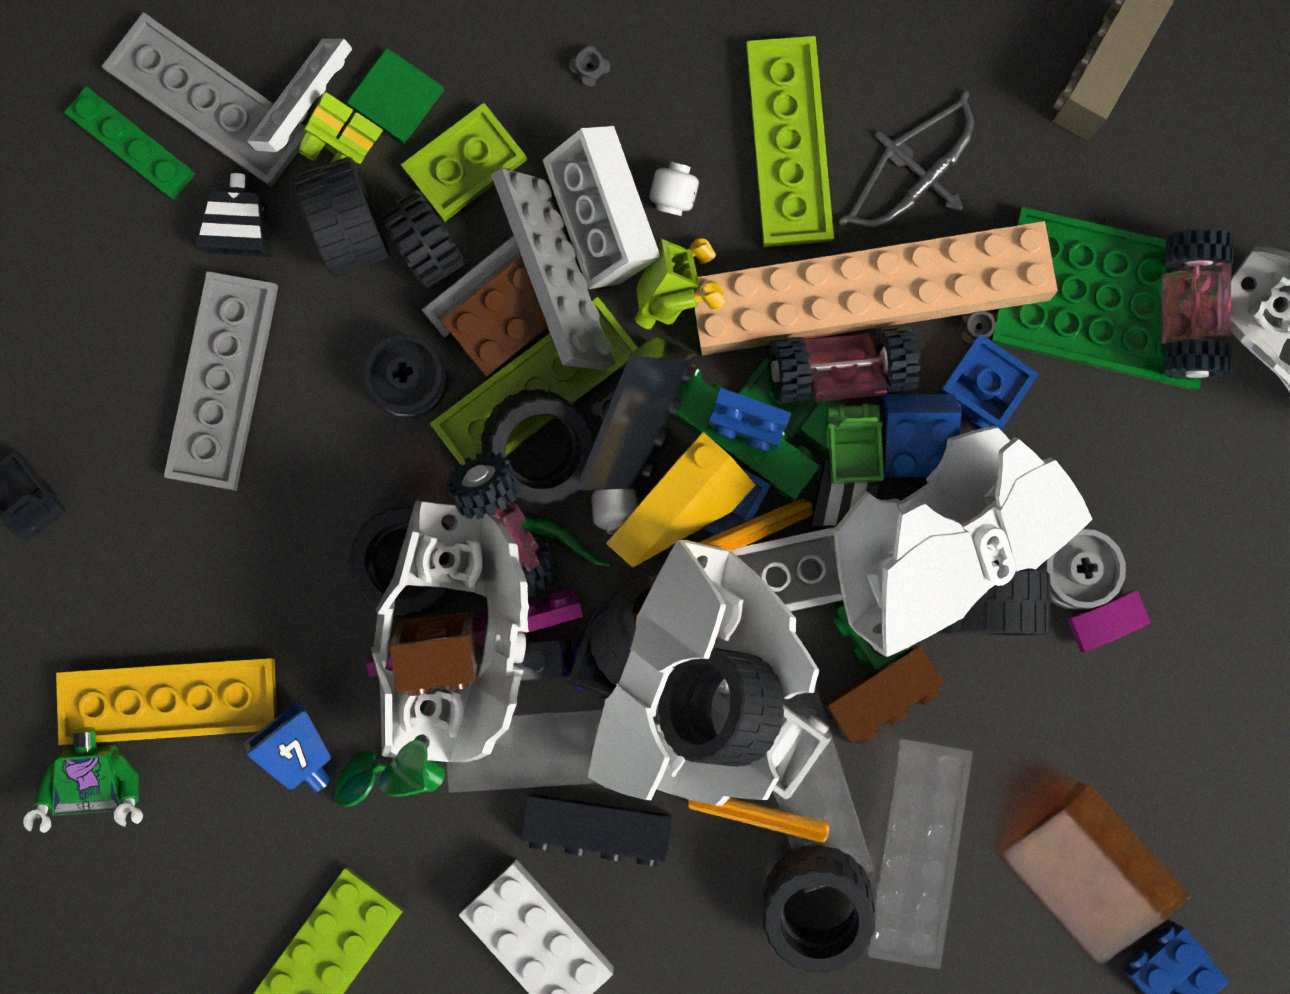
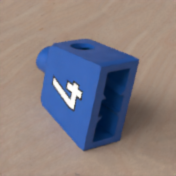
(291, 750)

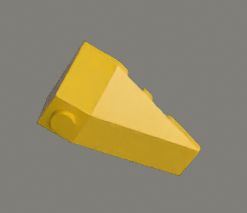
(690, 496)

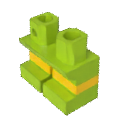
(325, 125)

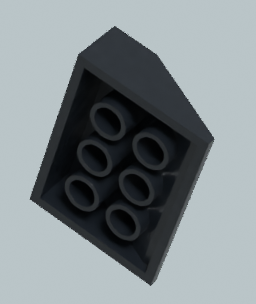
(638, 416)

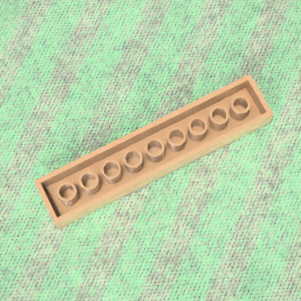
(878, 288)

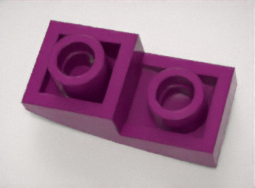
(1109, 621)

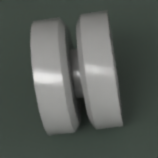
(1101, 571)

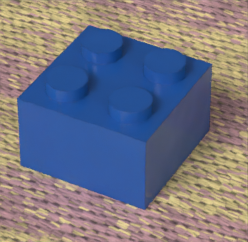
(917, 432)

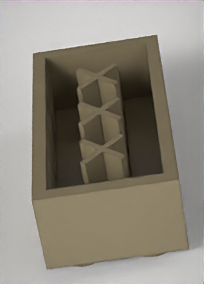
(1108, 64)

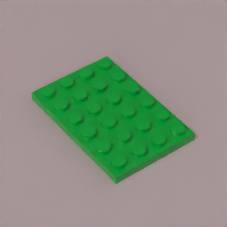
(1104, 302)

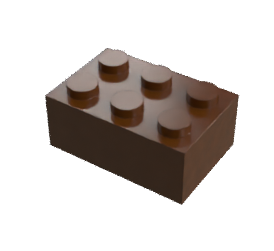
(496, 316)
(434, 653)
(883, 696)

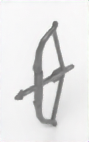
(902, 155)

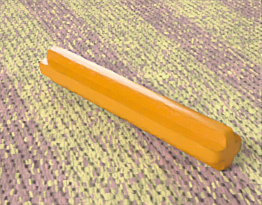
(762, 526)
(767, 818)

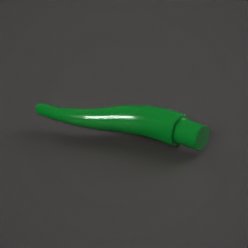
(555, 531)

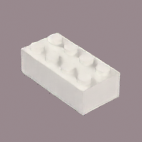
(601, 207)
(797, 568)
(535, 936)

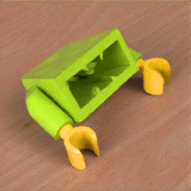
(672, 284)

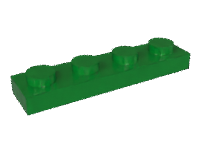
(129, 143)

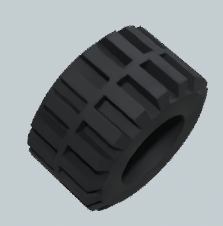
(421, 238)

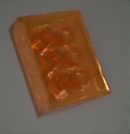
(1095, 873)

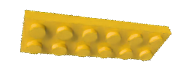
(167, 700)

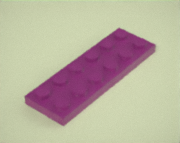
(557, 608)

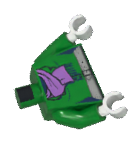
(87, 782)

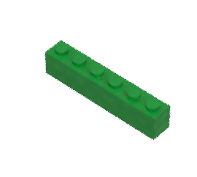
(785, 468)

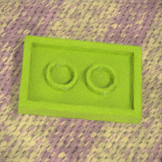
(461, 161)

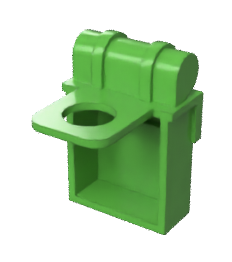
(855, 444)

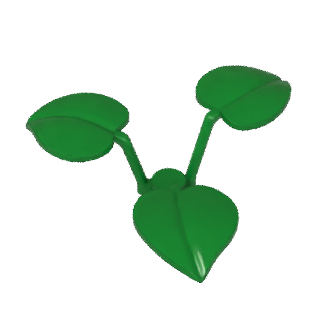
(404, 776)

